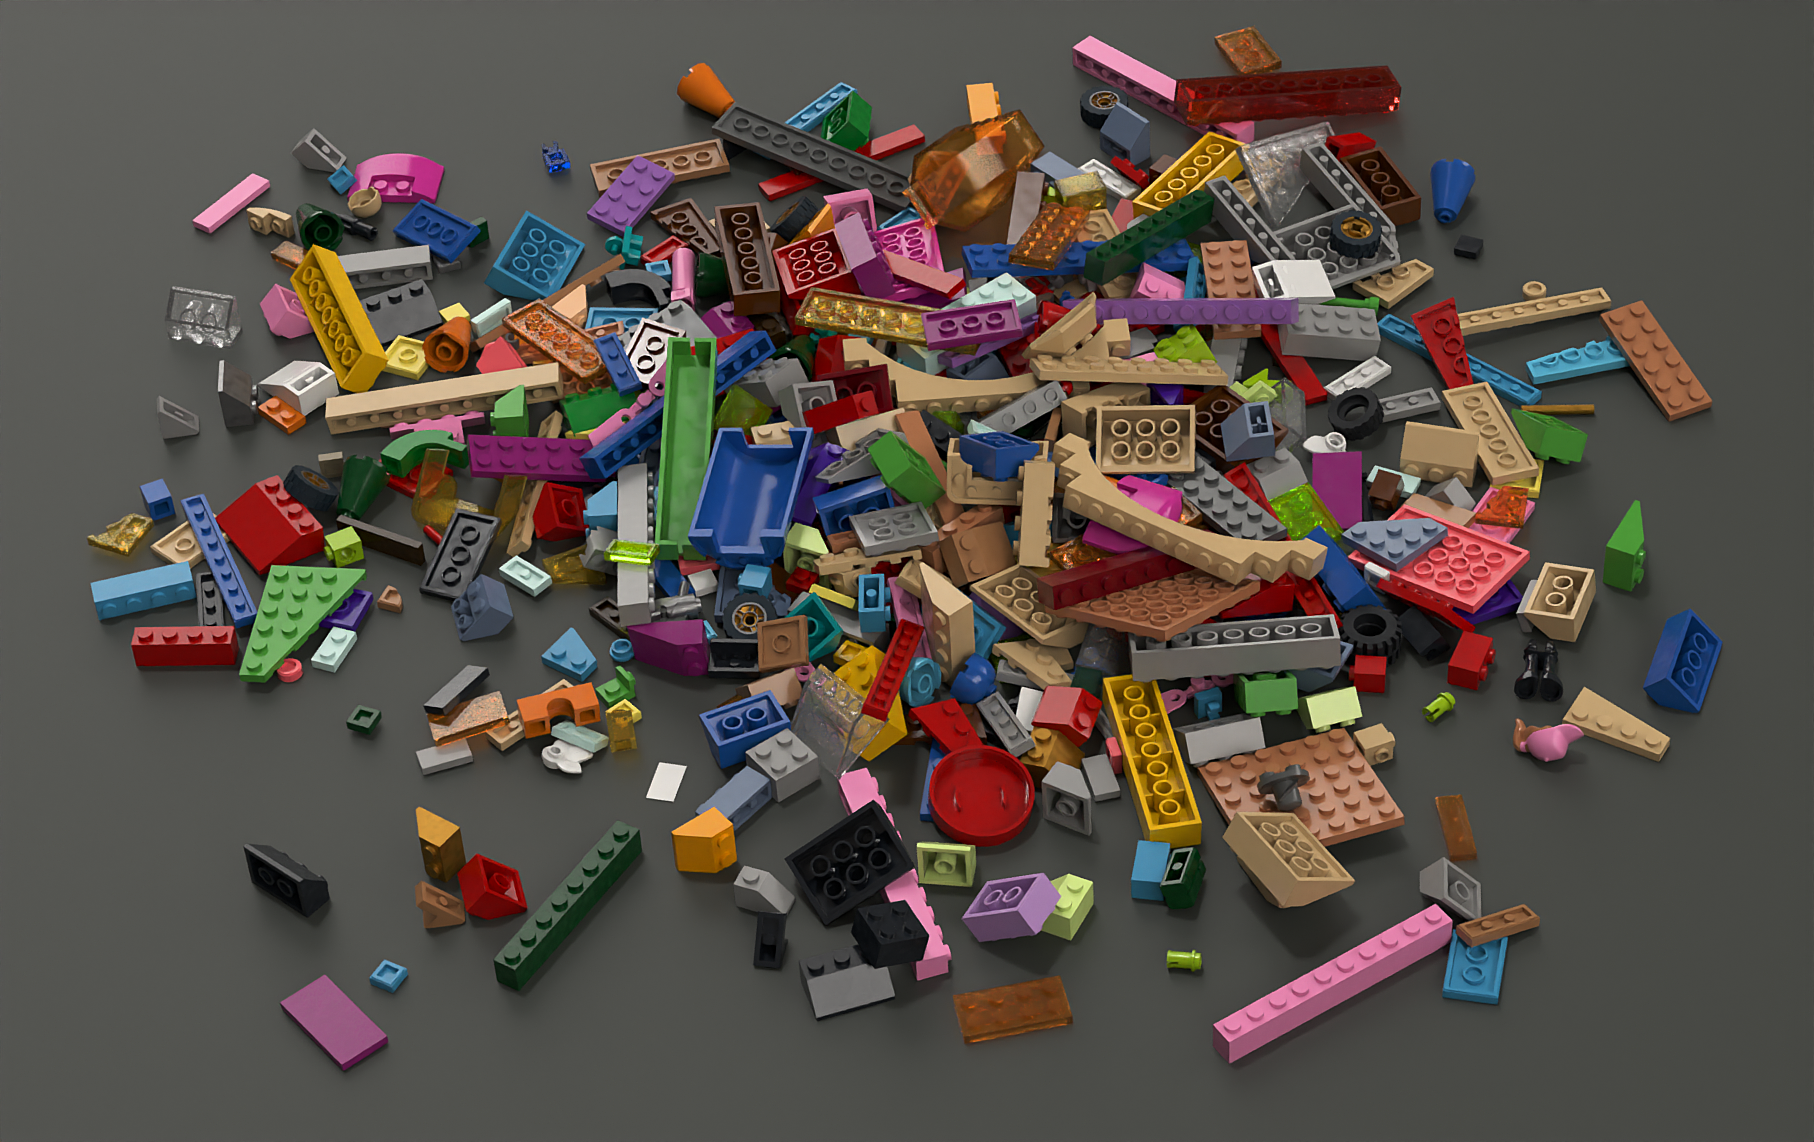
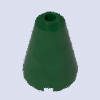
(319, 227)
(710, 276)
(801, 347)
(360, 485)

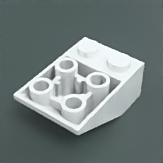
(1293, 280)
(302, 385)

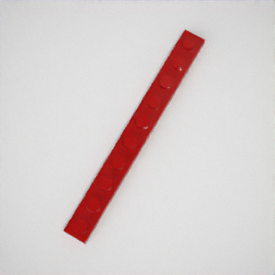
(1307, 591)

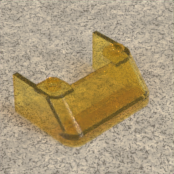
(436, 493)

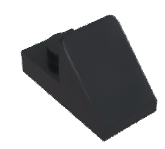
(770, 939)

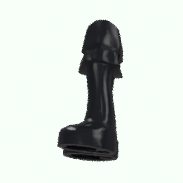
(1527, 683)

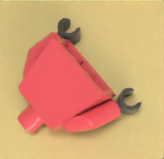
(500, 355)

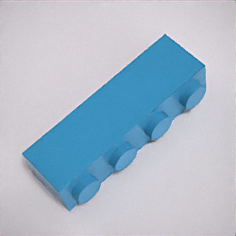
(143, 590)

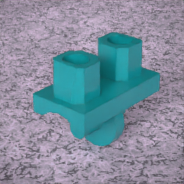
(628, 247)

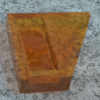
(1506, 508)

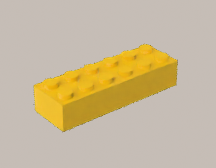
(1205, 161)

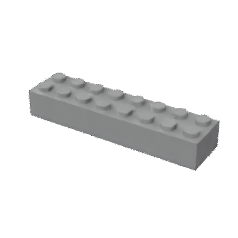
(1238, 648)

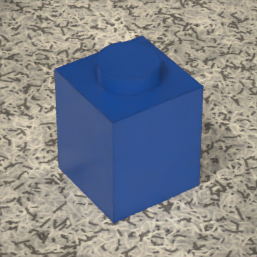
(157, 499)

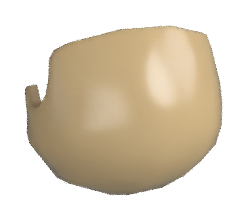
(365, 202)

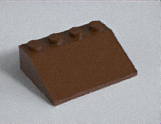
(1214, 409)

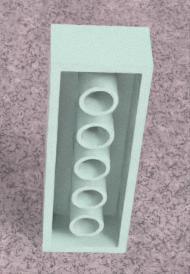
(999, 289)

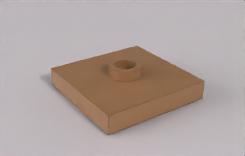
(783, 644)

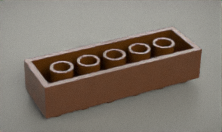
(747, 259)

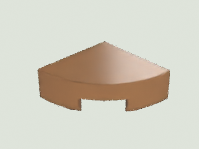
(390, 600)

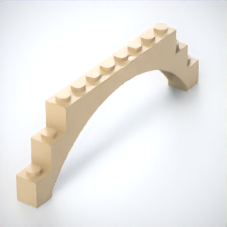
(934, 393)
(1223, 556)

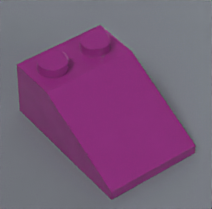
(722, 321)
(672, 646)

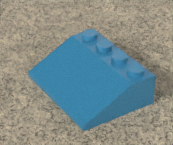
(534, 260)

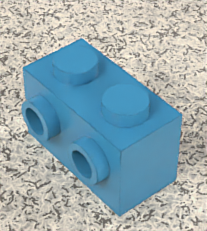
(872, 603)

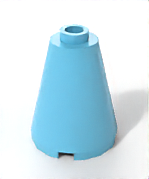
(920, 682)

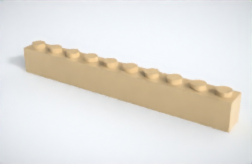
(440, 398)

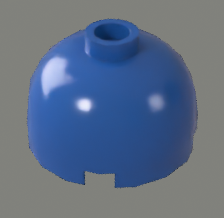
(975, 681)

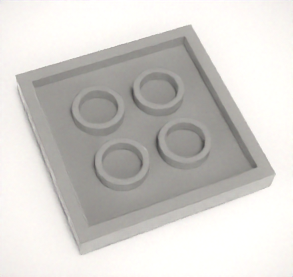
(893, 529)

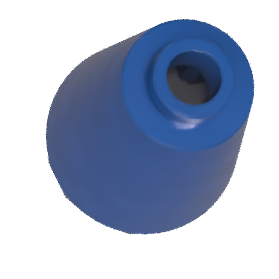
(1450, 187)

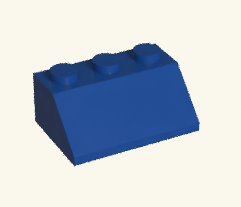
(996, 453)
(859, 498)
(742, 726)

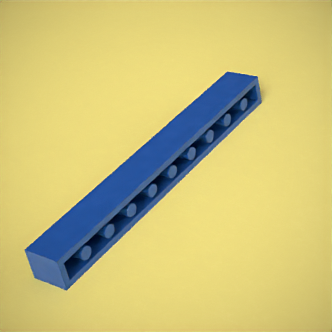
(647, 425)

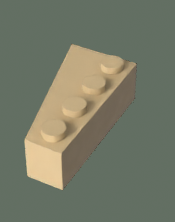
(1080, 412)
(1035, 513)

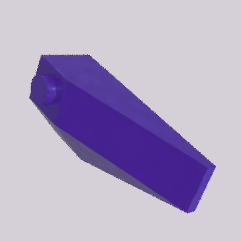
(818, 460)

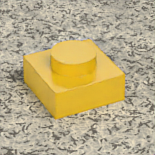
(847, 652)

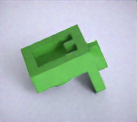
(617, 689)

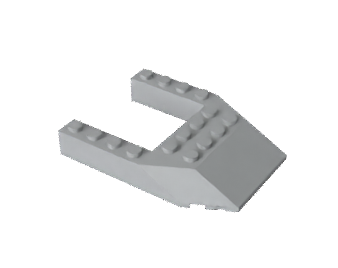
(1310, 237)

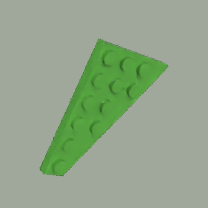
(291, 611)

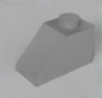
(318, 153)
(761, 891)

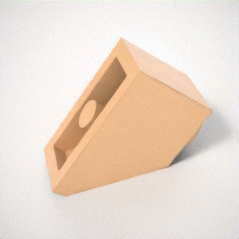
(574, 306)

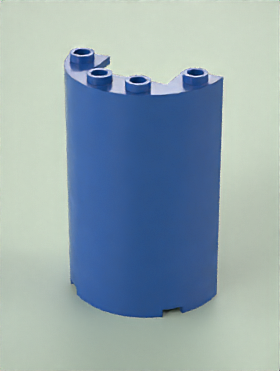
(749, 498)

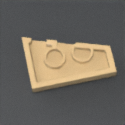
(1395, 284)
(1035, 661)

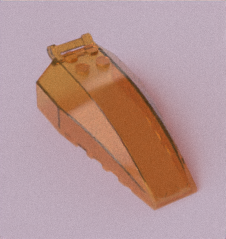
(972, 170)

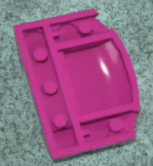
(399, 177)
(1150, 495)

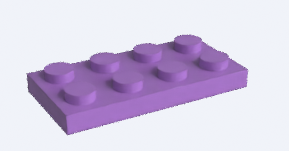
(630, 195)

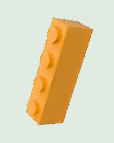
(982, 102)

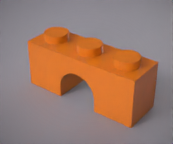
(576, 702)

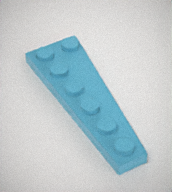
(1576, 362)

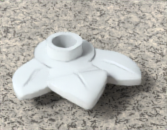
(1330, 443)
(565, 756)

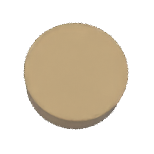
(1533, 291)

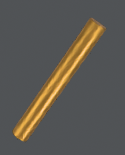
(1559, 409)

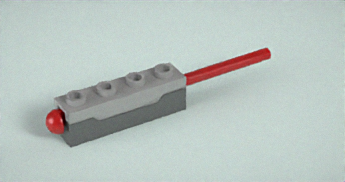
(1027, 406)

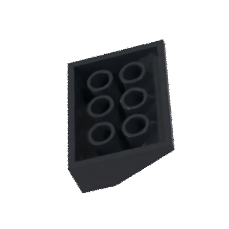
(850, 862)

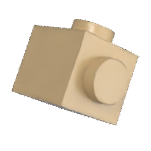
(1375, 743)

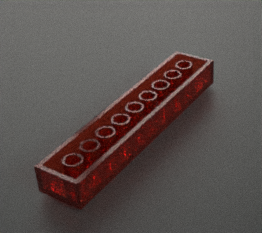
(1287, 95)

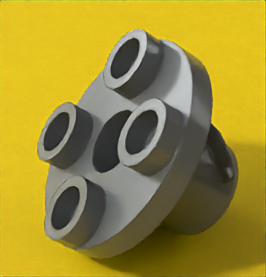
(1284, 786)

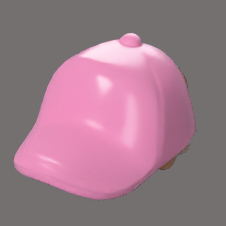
(1545, 742)

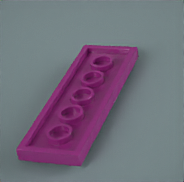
(528, 456)

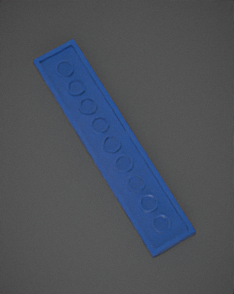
(993, 260)

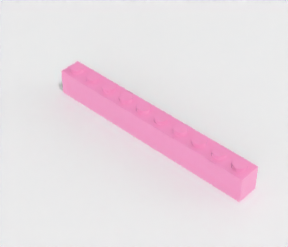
(1145, 85)
(855, 791)
(1332, 983)

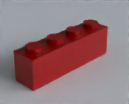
(185, 646)

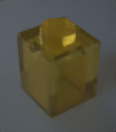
(621, 730)

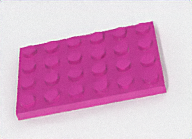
(915, 243)

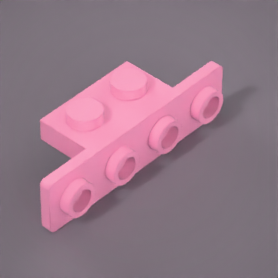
(446, 423)

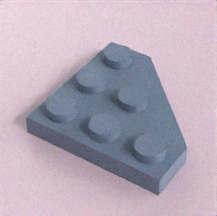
(1395, 541)
(728, 590)

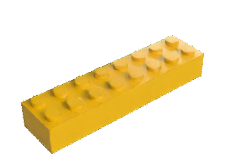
(339, 320)
(1152, 762)

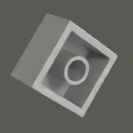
(785, 762)

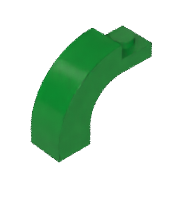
(410, 450)

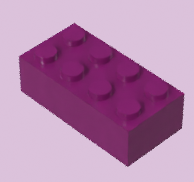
(866, 256)

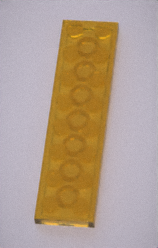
(868, 318)

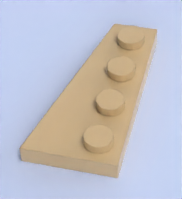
(853, 556)
(1615, 726)

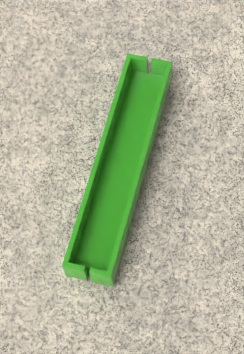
(685, 442)

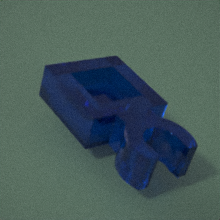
(555, 158)

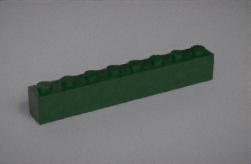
(1148, 237)
(567, 905)

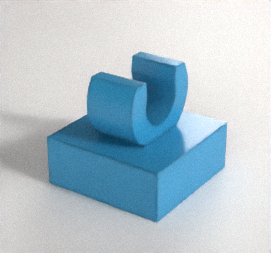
(1208, 703)

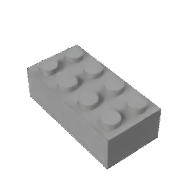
(1331, 333)

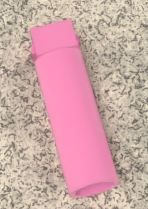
(683, 277)

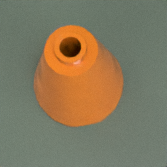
(705, 91)
(448, 345)

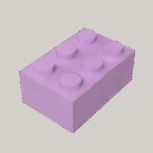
(1011, 907)

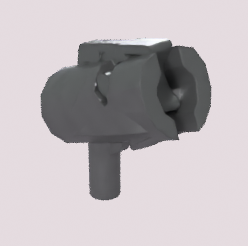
(677, 608)

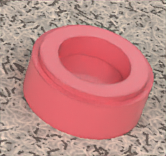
(290, 670)

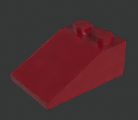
(863, 380)

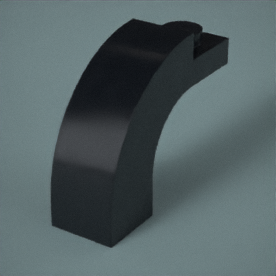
(638, 285)

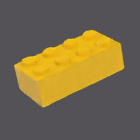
(859, 675)

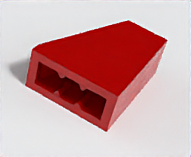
(1349, 144)
(841, 412)

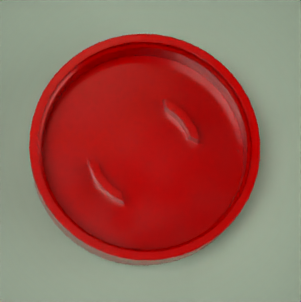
(981, 795)

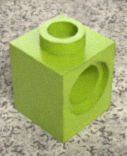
(343, 547)

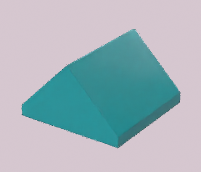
(823, 629)

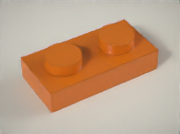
(282, 415)

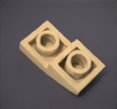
(266, 220)

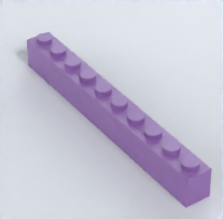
(1195, 310)

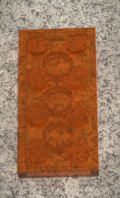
(1012, 1009)

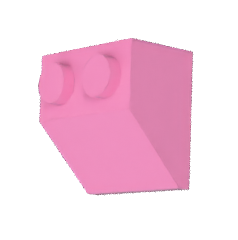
(850, 203)
(1156, 284)
(285, 313)

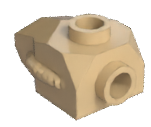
(848, 582)

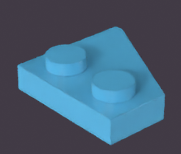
(570, 656)

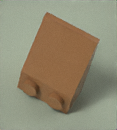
(977, 553)

